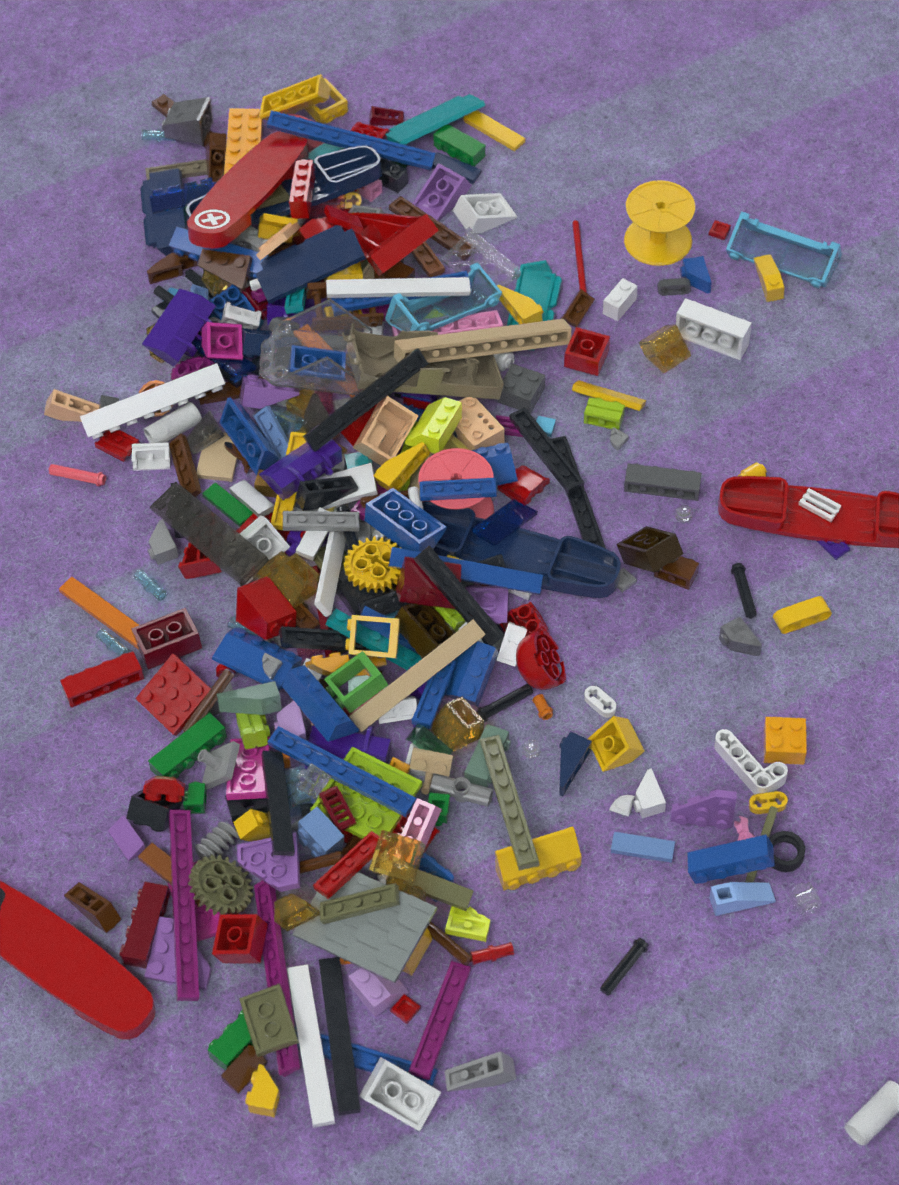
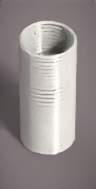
(177, 422)
(874, 1114)

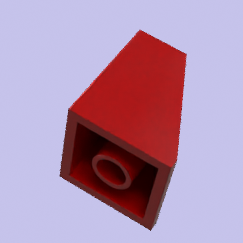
(263, 608)

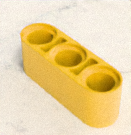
(802, 614)

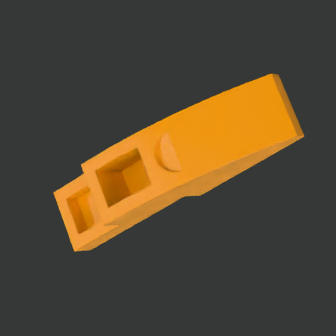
(328, 665)

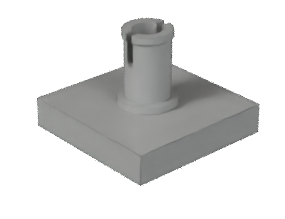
(219, 764)

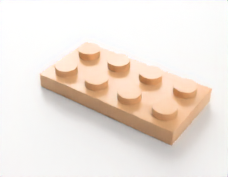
(277, 239)

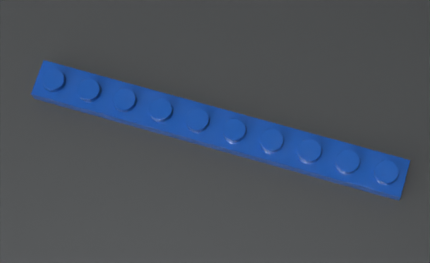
(348, 139)

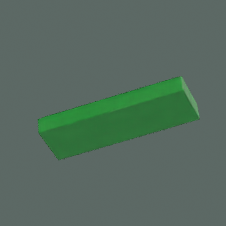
(227, 504)

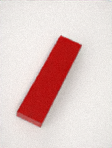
(347, 866)

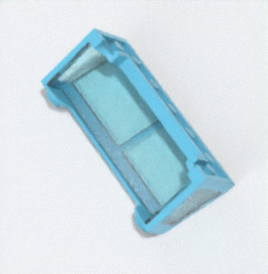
(790, 252)
(436, 311)

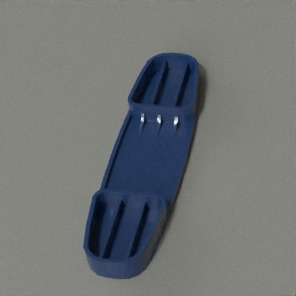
(334, 176)
(566, 563)

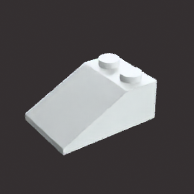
(483, 211)
(400, 1094)

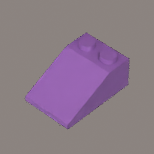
(441, 192)

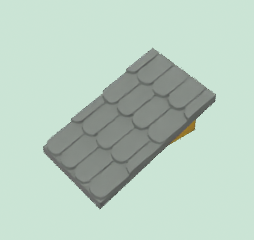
(376, 941)

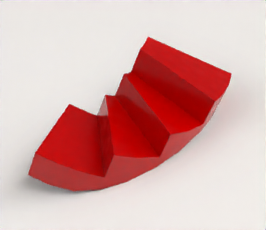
(383, 237)

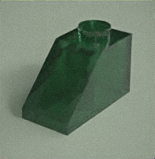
(424, 739)

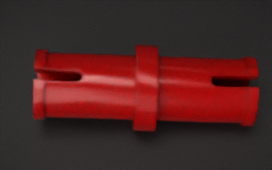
(492, 953)

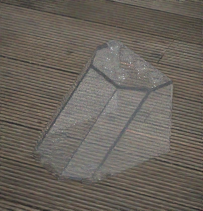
(314, 328)

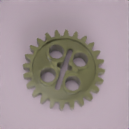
(220, 885)

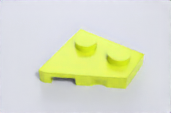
(467, 924)

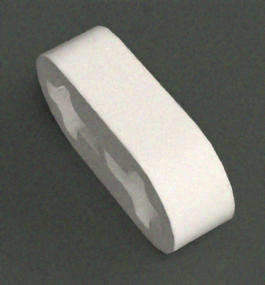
(597, 703)

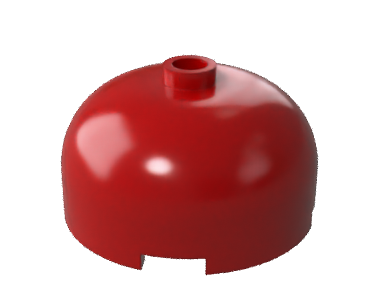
(538, 659)

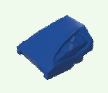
(232, 296)

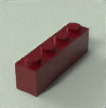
(140, 935)

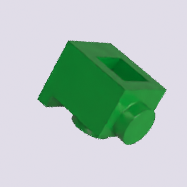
(195, 798)
(443, 802)

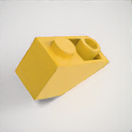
(253, 826)
(264, 1094)

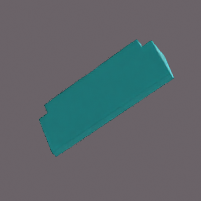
(434, 119)
(541, 286)

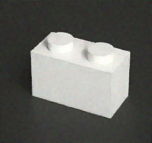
(620, 299)

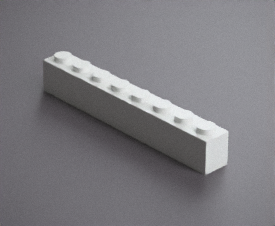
(153, 400)

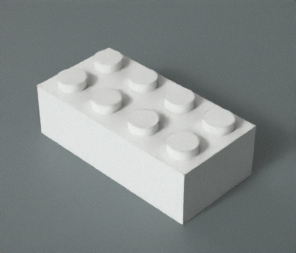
(713, 329)

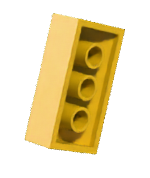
(295, 97)
(555, 853)

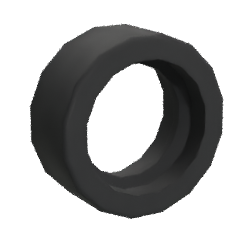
(795, 840)

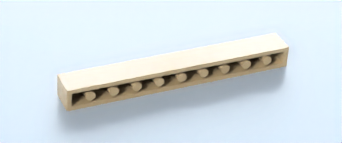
(486, 341)

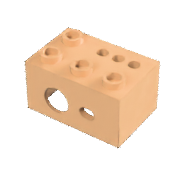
(478, 426)
(385, 431)

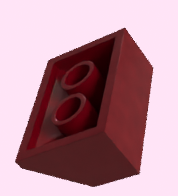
(418, 588)
(166, 636)

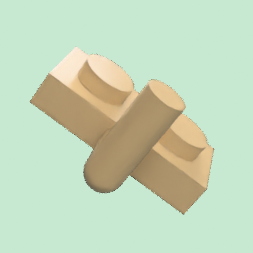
(431, 763)

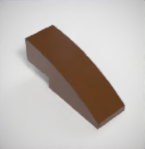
(169, 268)

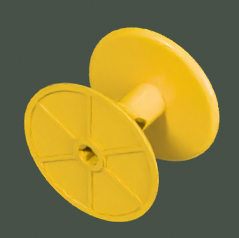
(659, 222)

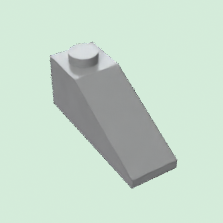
(481, 1073)

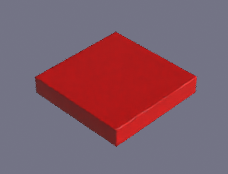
(343, 218)

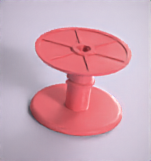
(456, 465)

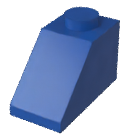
(697, 272)

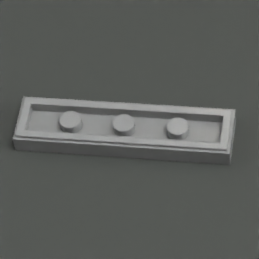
(320, 521)

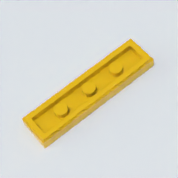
(494, 130)
(608, 395)

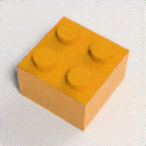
(785, 740)

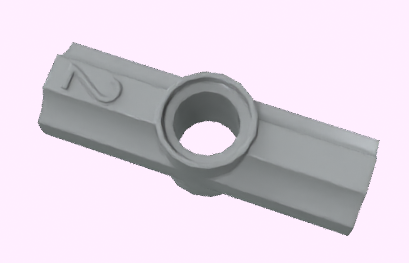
(473, 793)

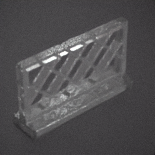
(488, 251)

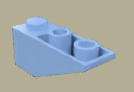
(739, 896)

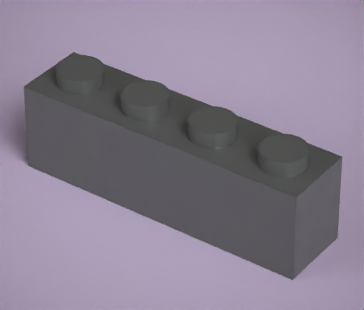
(662, 482)

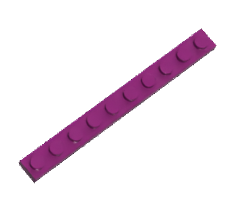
(183, 906)
(276, 967)

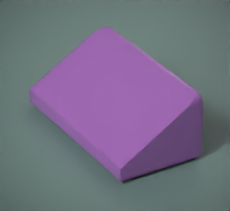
(126, 838)

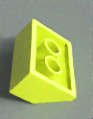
(436, 424)

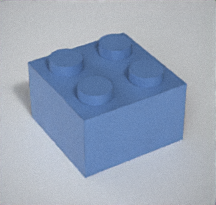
(319, 834)

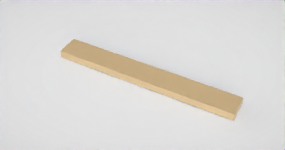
(417, 675)

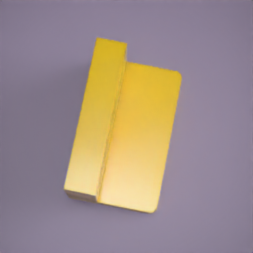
(272, 224)

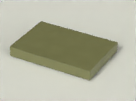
(268, 1020)

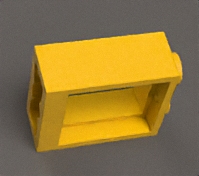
(328, 114)
(393, 638)

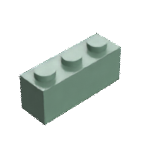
(477, 769)

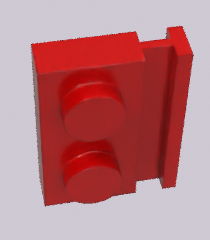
(116, 444)

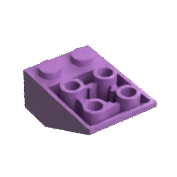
(260, 393)

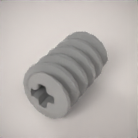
(216, 840)

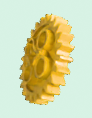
(373, 565)

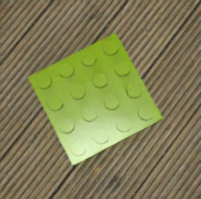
(368, 813)

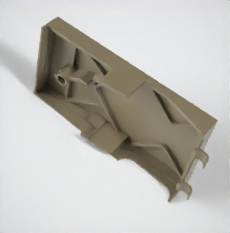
(465, 377)

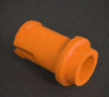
(544, 711)

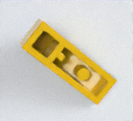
(769, 278)
(521, 307)
(400, 468)

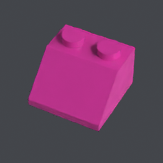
(222, 341)

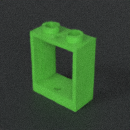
(363, 691)

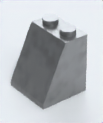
(189, 120)

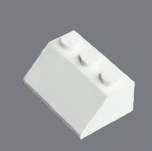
(264, 538)

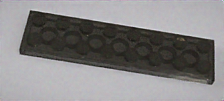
(209, 534)

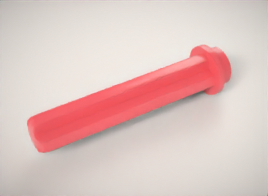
(76, 474)

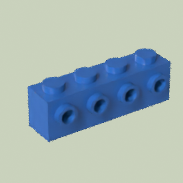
(730, 859)

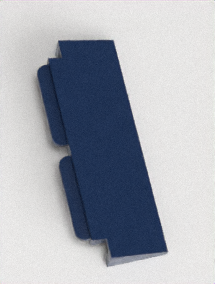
(161, 226)
(309, 262)

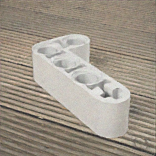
(728, 745)

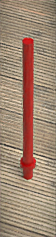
(579, 256)

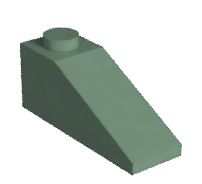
(251, 700)

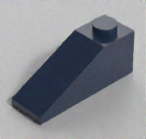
(573, 755)

